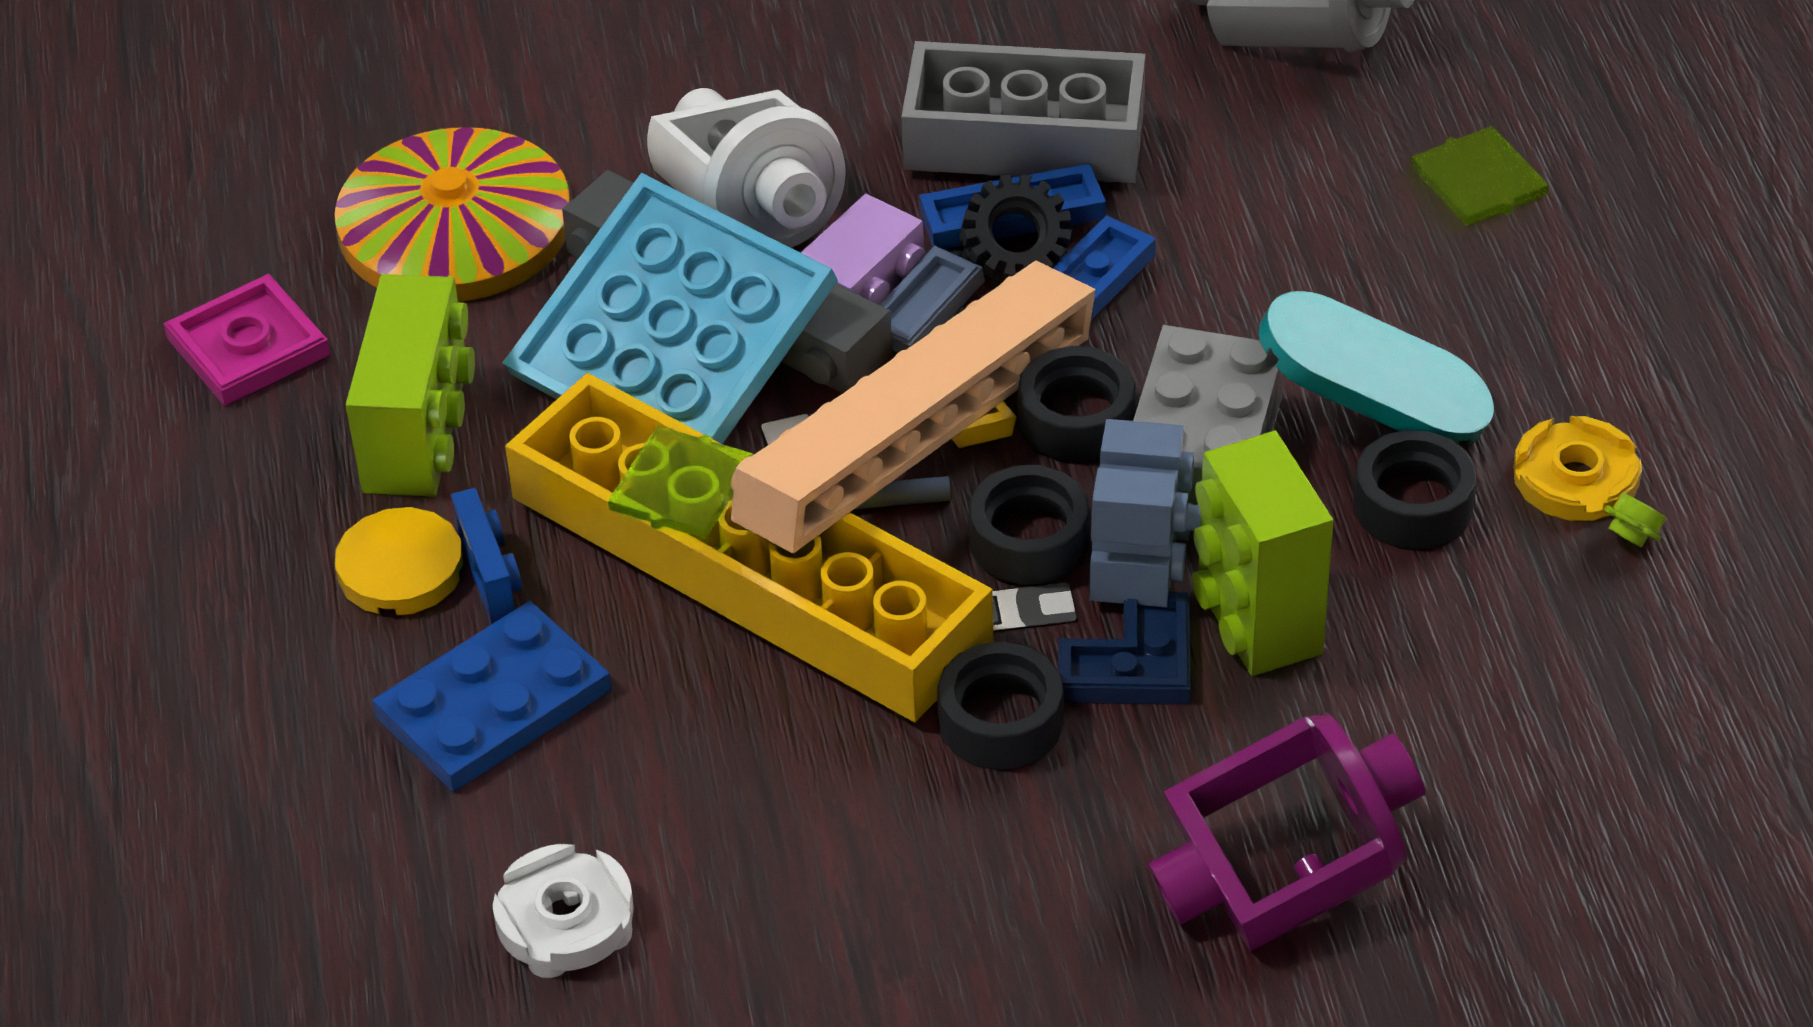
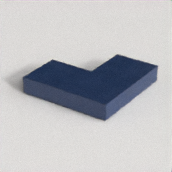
(1142, 667)

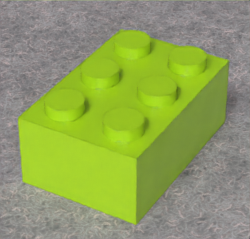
(409, 385)
(1262, 553)

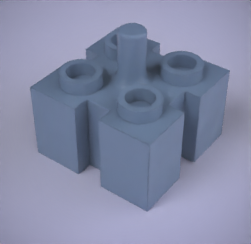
(1140, 513)

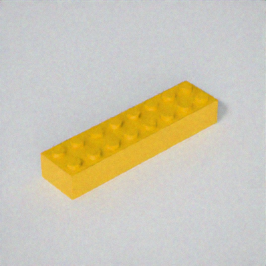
(842, 602)

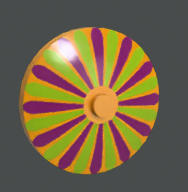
(456, 208)

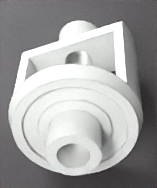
(752, 160)

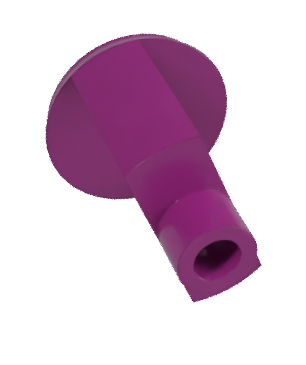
(1366, 785)

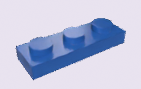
(1077, 185)

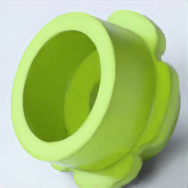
(1635, 520)

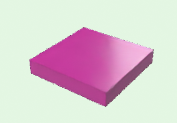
(246, 339)

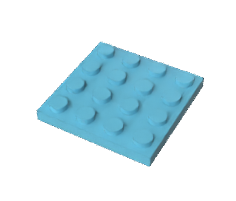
(674, 310)

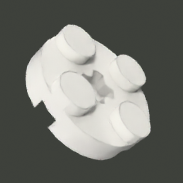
(567, 941)

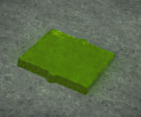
(1479, 175)
(678, 482)

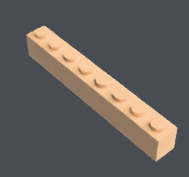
(907, 407)

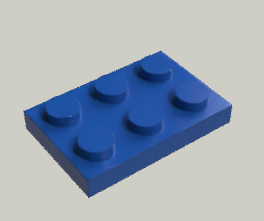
(491, 695)

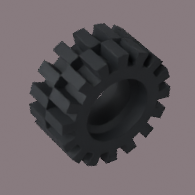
(1020, 199)

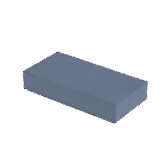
(930, 295)

